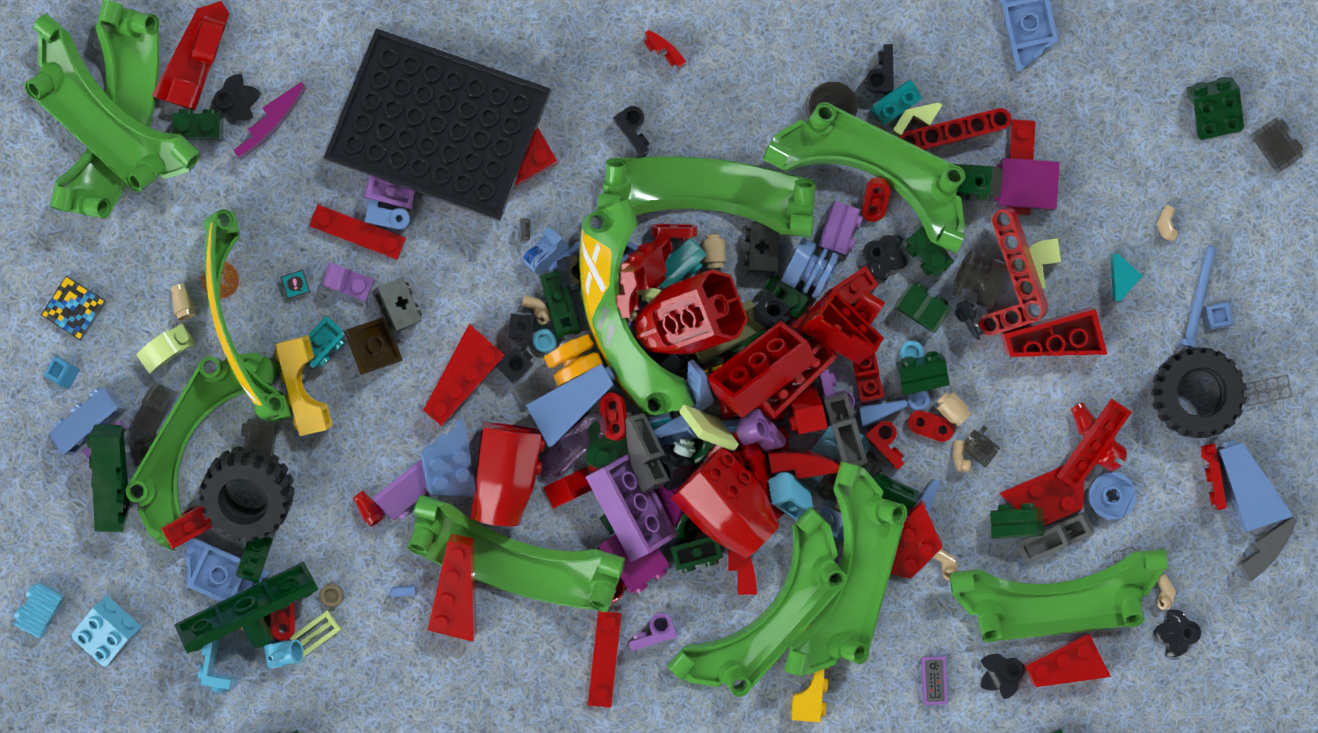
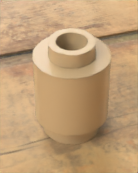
(715, 251)
(953, 408)

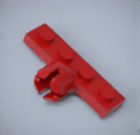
(1097, 446)

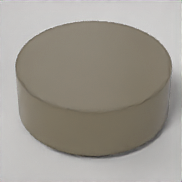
(331, 595)

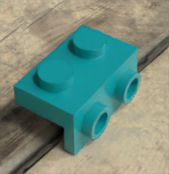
(896, 102)
(682, 261)
(324, 339)

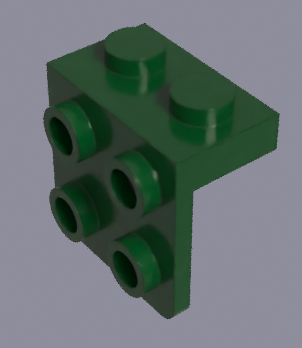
(1216, 107)

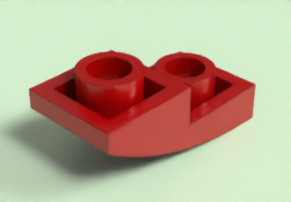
(658, 44)
(868, 380)

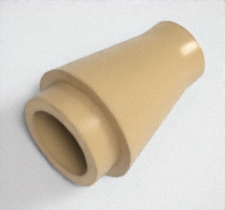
(182, 303)

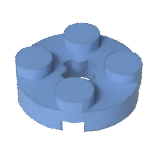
(1124, 490)

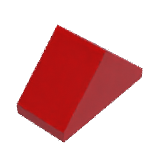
(568, 488)

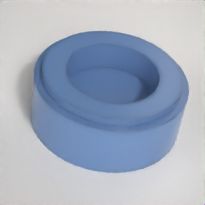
(918, 400)

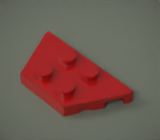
(1048, 493)
(917, 543)

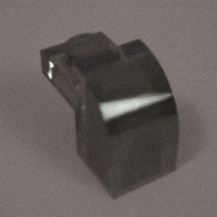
(154, 406)

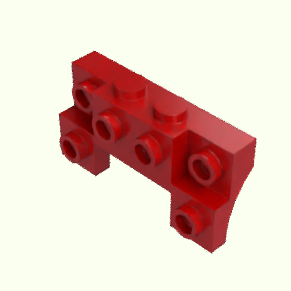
(642, 271)

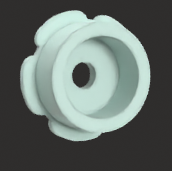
(684, 447)

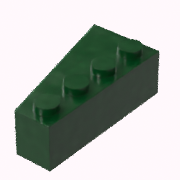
(109, 477)

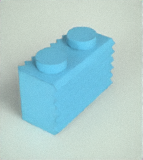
(790, 495)
(39, 609)

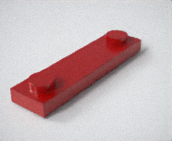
(1022, 147)
(357, 232)
(604, 659)

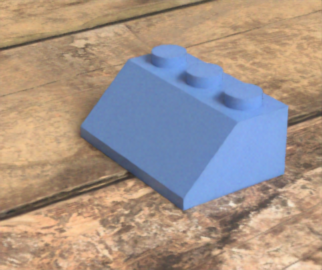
(72, 432)

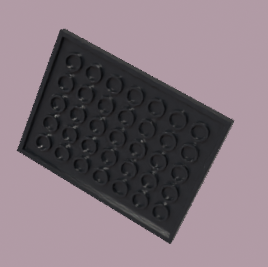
(437, 124)

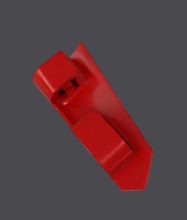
(192, 59)

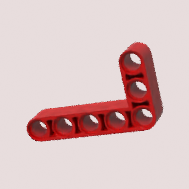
(964, 126)
(1017, 276)

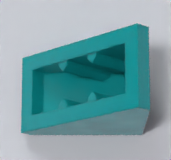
(1123, 277)

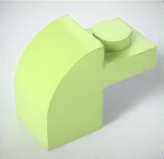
(1044, 253)
(165, 348)

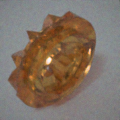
(231, 278)

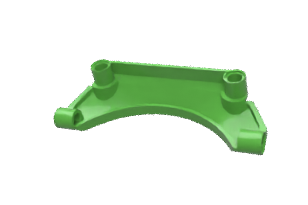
(84, 109)
(907, 168)
(162, 462)
(870, 545)
(1085, 604)
(761, 643)

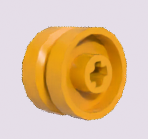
(572, 357)

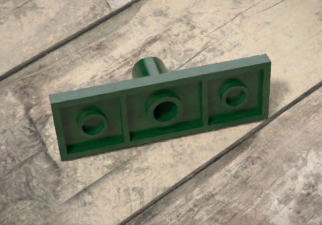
(247, 610)

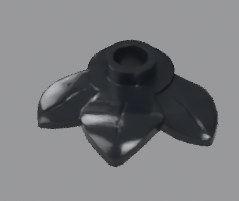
(240, 97)
(888, 255)
(966, 313)
(1174, 633)
(998, 676)

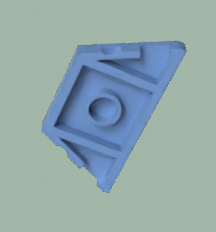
(1029, 29)
(449, 464)
(214, 571)

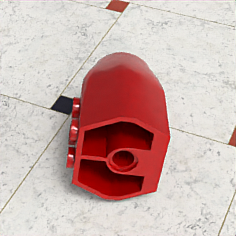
(692, 315)
(505, 472)
(727, 504)

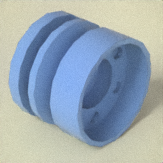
(810, 268)

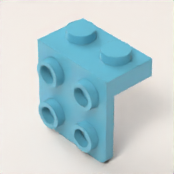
(105, 631)
(218, 683)

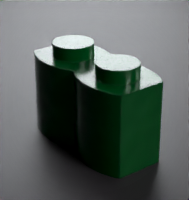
(923, 307)

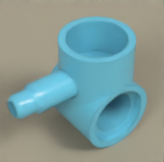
(283, 653)

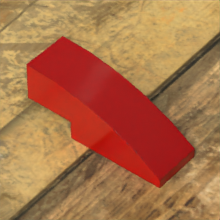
(803, 462)
(745, 573)

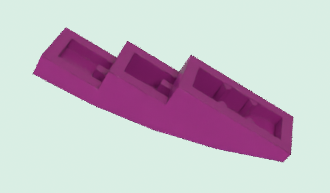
(276, 113)

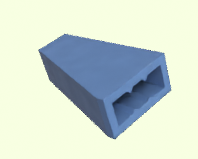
(567, 404)
(1250, 489)

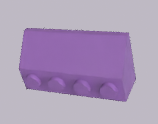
(403, 492)
(634, 515)

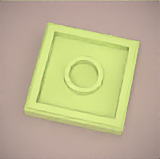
(708, 427)

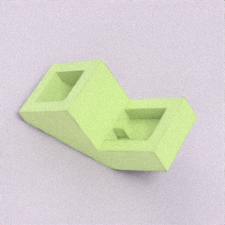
(922, 114)

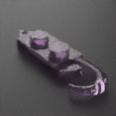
(570, 446)

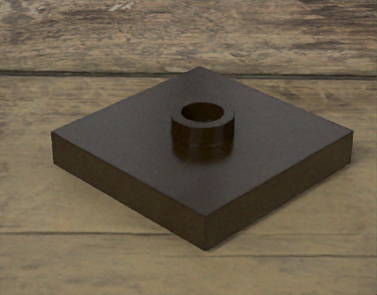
(372, 346)

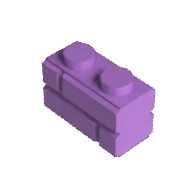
(839, 228)

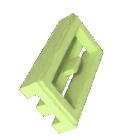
(331, 621)

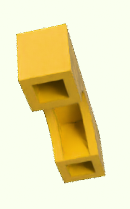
(309, 414)
(808, 703)

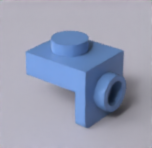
(835, 520)

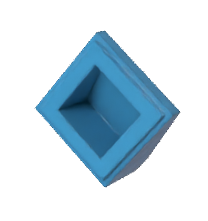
(61, 372)

